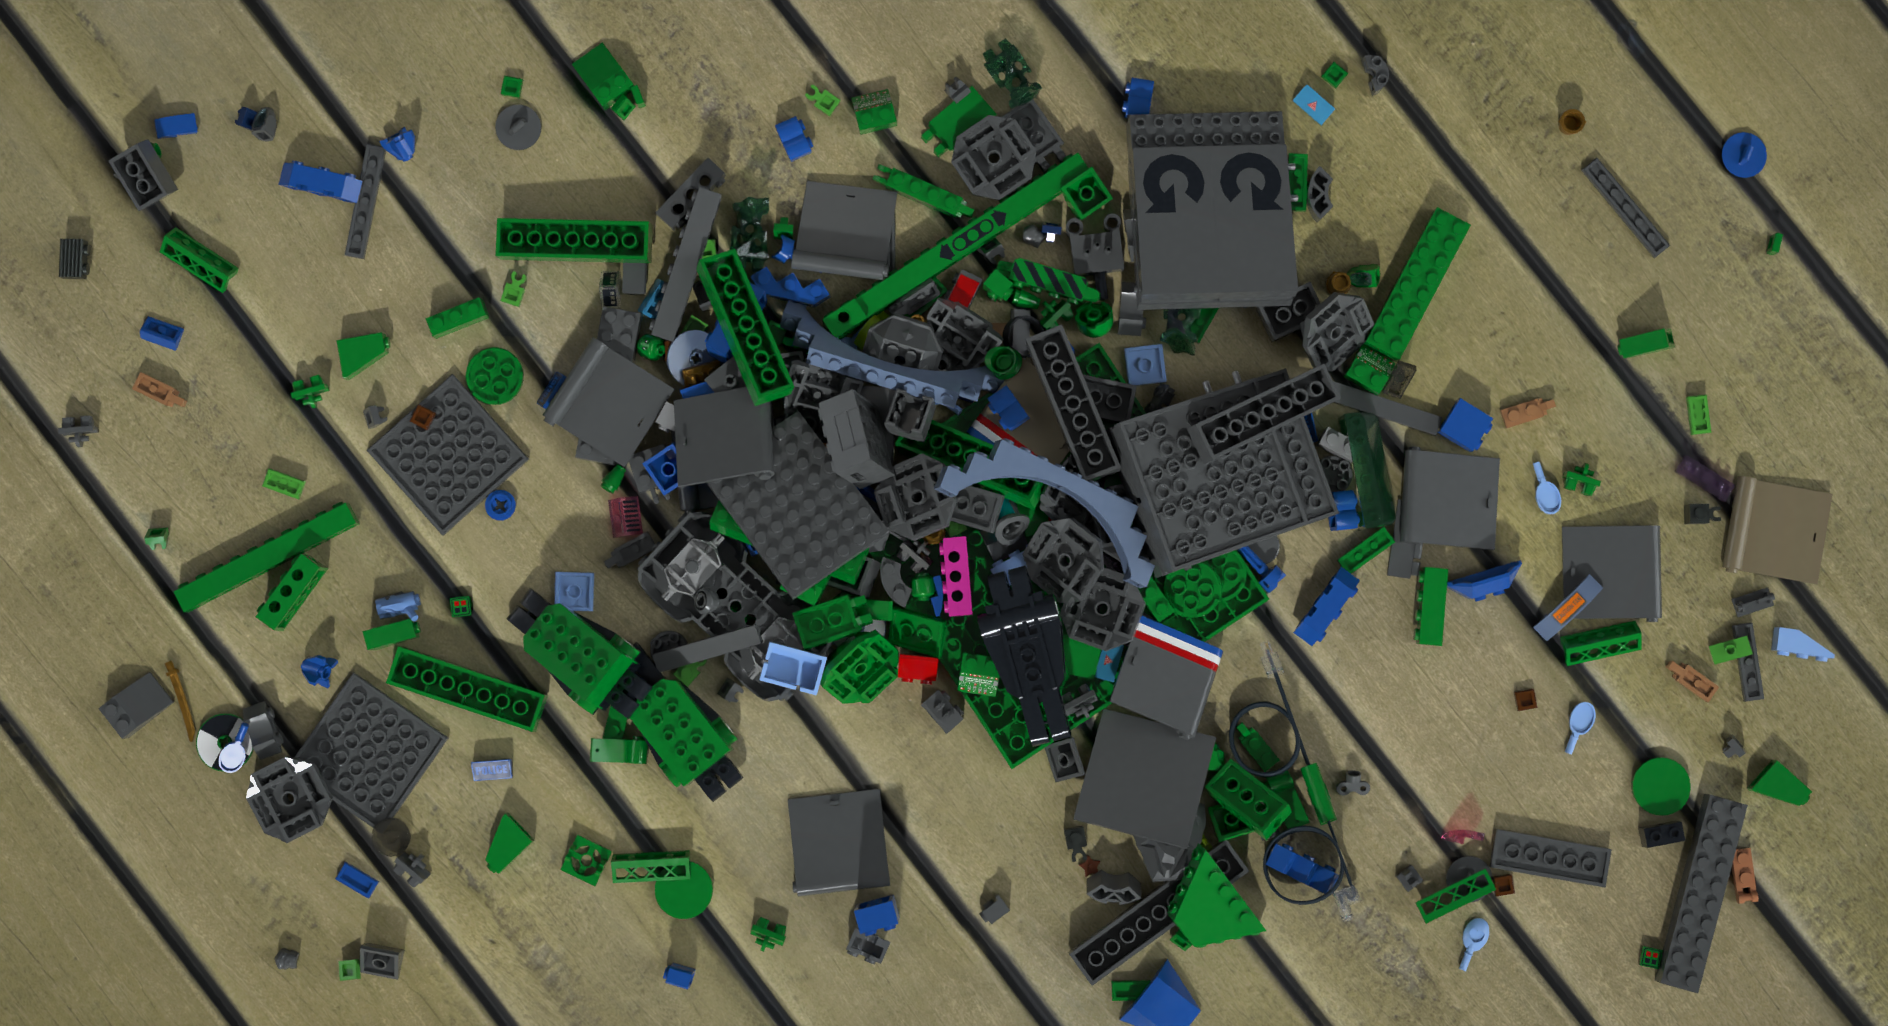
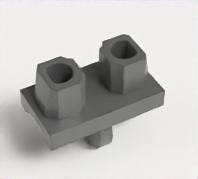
(87, 427)
(918, 552)
(1081, 704)
(413, 866)

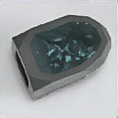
(264, 124)

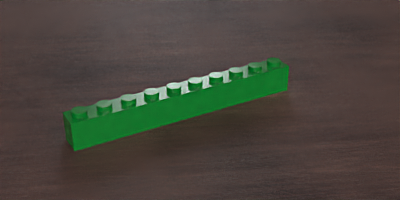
(267, 557)

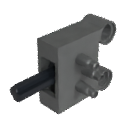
(1096, 252)

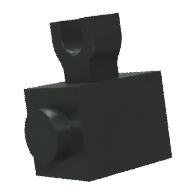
(1699, 514)
(1076, 840)

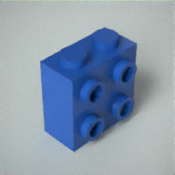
(1466, 425)

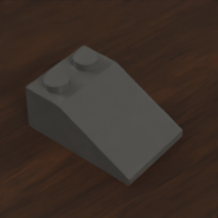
(136, 706)

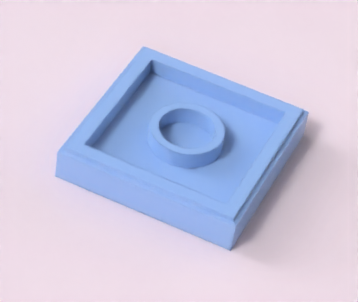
(1145, 365)
(574, 590)

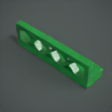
(198, 255)
(1602, 639)
(648, 860)
(1455, 904)

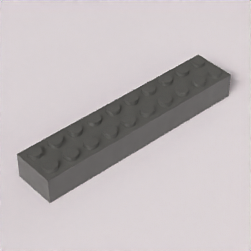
(1701, 893)
(1142, 922)

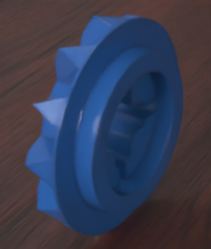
(491, 504)

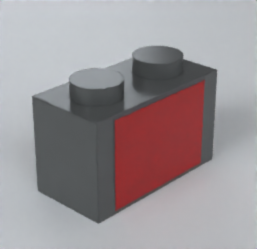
(964, 289)

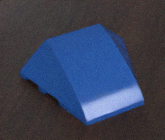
(1163, 1002)

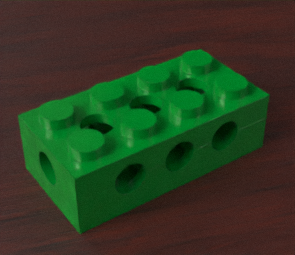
(301, 589)
(1248, 811)

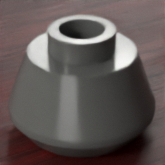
(706, 601)

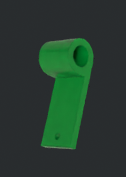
(619, 750)
(1284, 788)

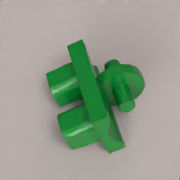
(1053, 312)
(300, 391)
(1572, 478)
(760, 930)

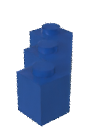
(320, 181)
(791, 289)
(1327, 607)
(1302, 868)

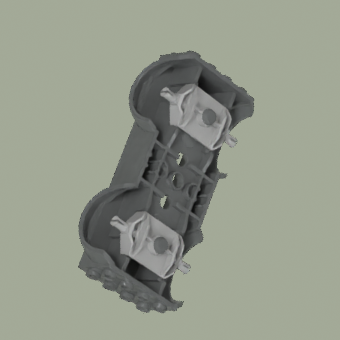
(701, 558)

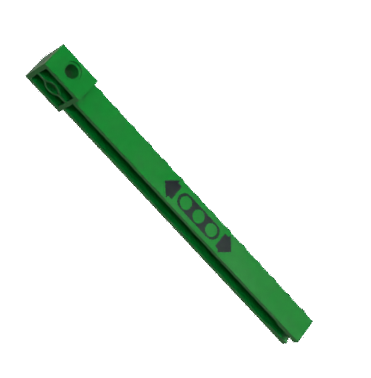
(954, 248)

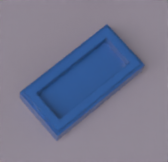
(357, 880)

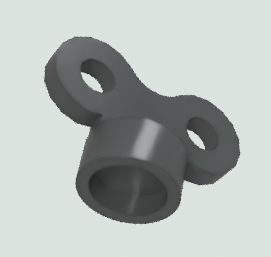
(1353, 784)

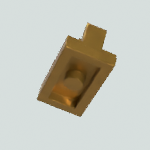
(697, 374)

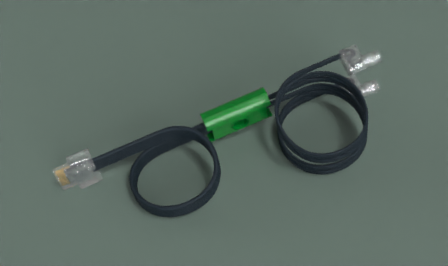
(1315, 787)

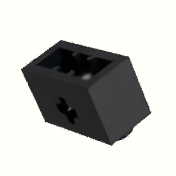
(1661, 834)

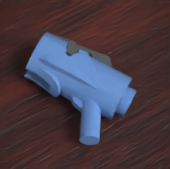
(398, 604)

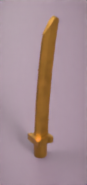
(172, 672)

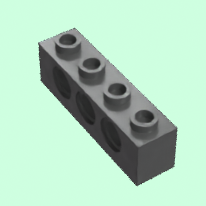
(679, 197)

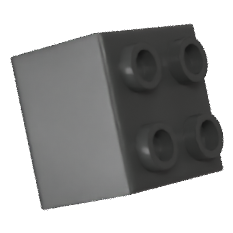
(910, 415)

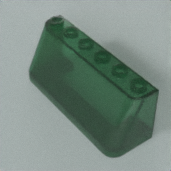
(1369, 469)

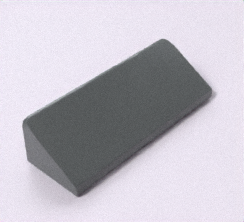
(634, 278)

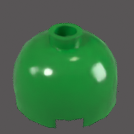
(1094, 319)

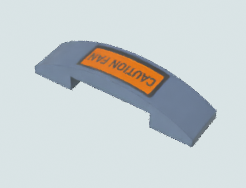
(1568, 608)

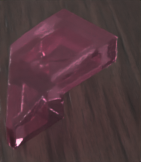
(1459, 835)

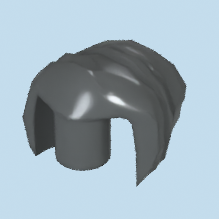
(1033, 235)
(286, 959)

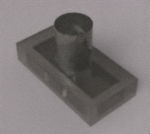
(1399, 379)

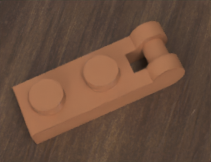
(1744, 876)

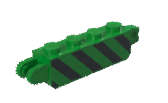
(924, 193)
(1049, 280)

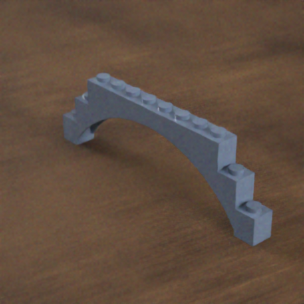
(834, 355)
(1111, 511)

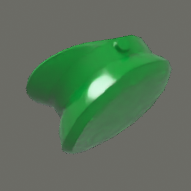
(1003, 362)

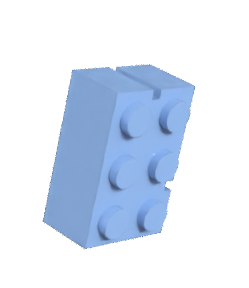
(793, 667)

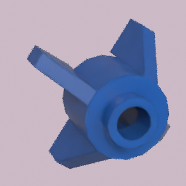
(400, 144)
(318, 669)

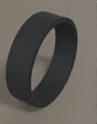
(1006, 332)

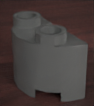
(1378, 70)
(870, 946)

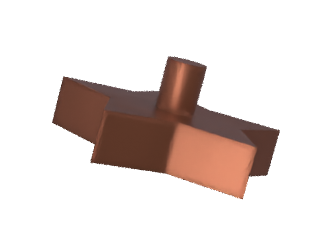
(1090, 866)

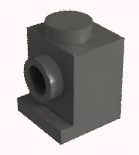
(994, 909)

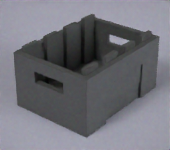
(855, 439)

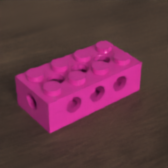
(959, 546)

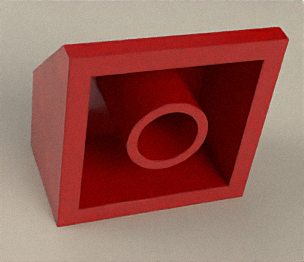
(918, 668)

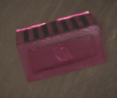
(625, 516)

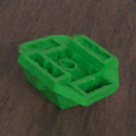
(860, 668)

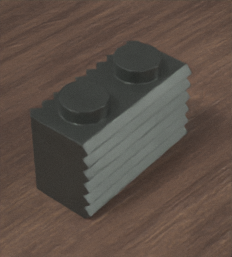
(74, 259)

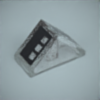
(610, 289)

